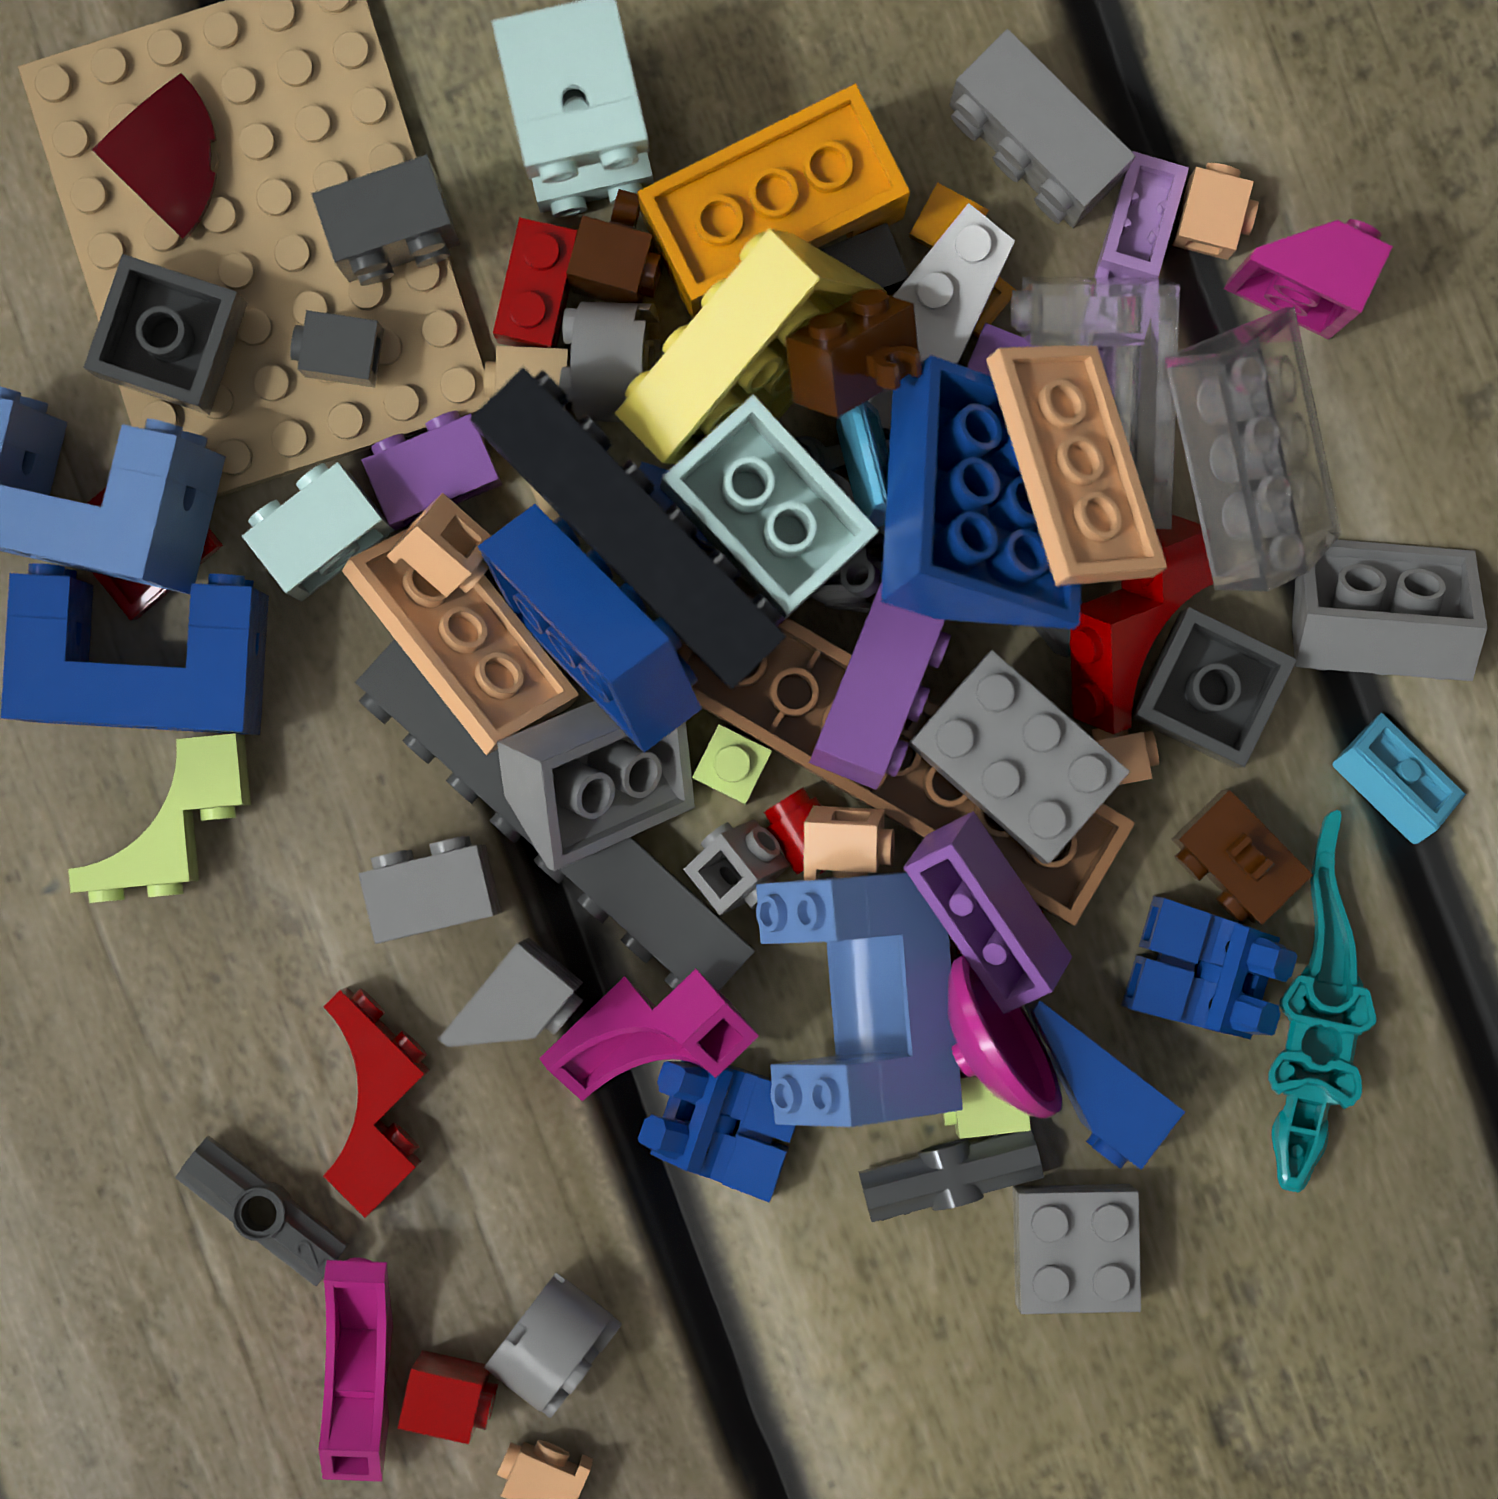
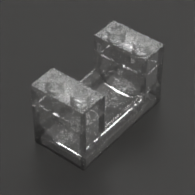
(1137, 330)

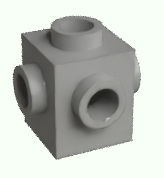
(735, 863)

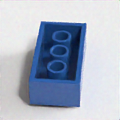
(593, 626)

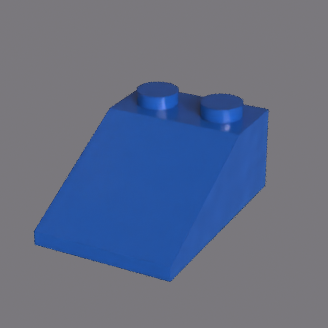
(1110, 1100)

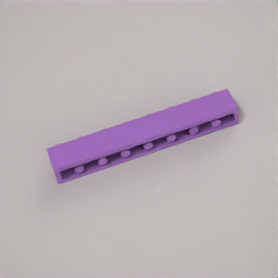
(888, 664)

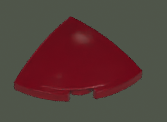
(166, 154)

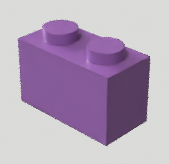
(418, 470)

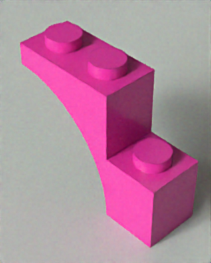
(629, 1030)
(356, 1370)

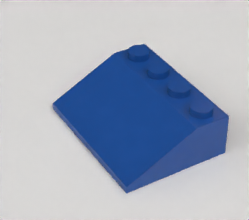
(959, 511)

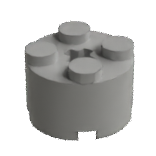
(606, 355)
(553, 1345)

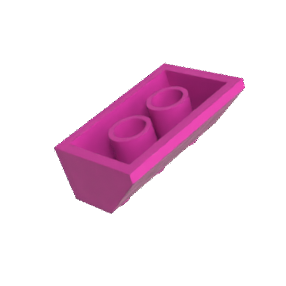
(1317, 271)

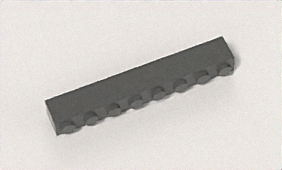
(616, 882)

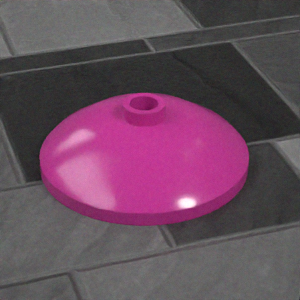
(1000, 1046)

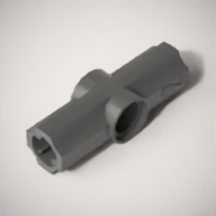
(950, 1174)
(230, 1185)

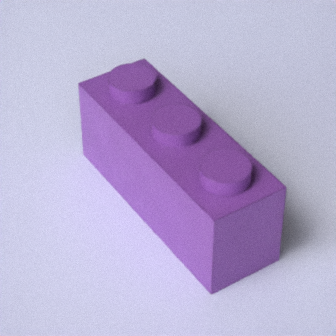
(988, 912)

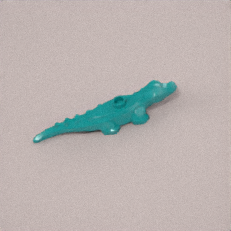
(1326, 1017)

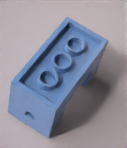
(151, 509)
(886, 1000)

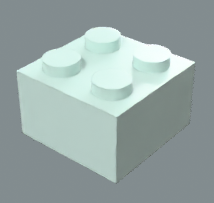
(315, 530)

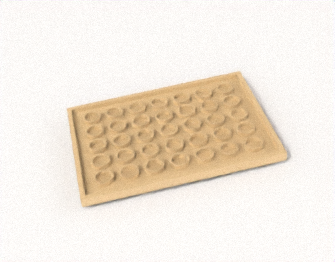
(294, 110)

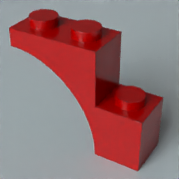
(1123, 625)
(386, 1070)

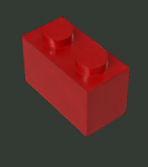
(535, 286)
(447, 1397)

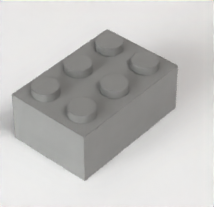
(1038, 130)
(1018, 758)

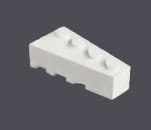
(952, 290)

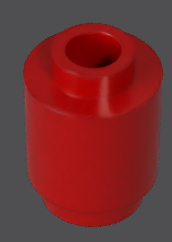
(787, 826)

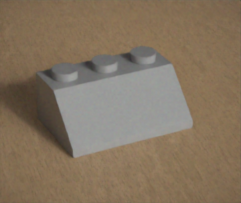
(1390, 611)
(588, 785)
(517, 1000)

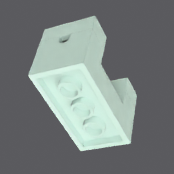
(574, 104)

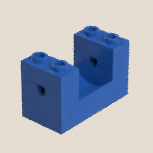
(54, 683)

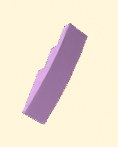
(1142, 220)

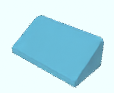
(865, 460)
(1398, 780)

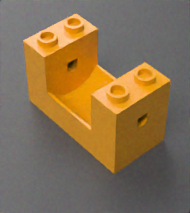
(804, 175)

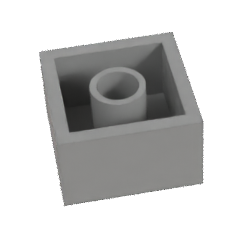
(429, 892)
(1076, 1249)

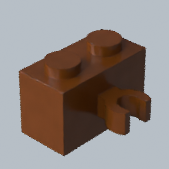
(613, 258)
(853, 352)
(1240, 859)

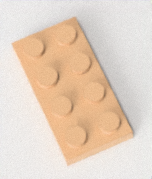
(1076, 464)
(464, 646)

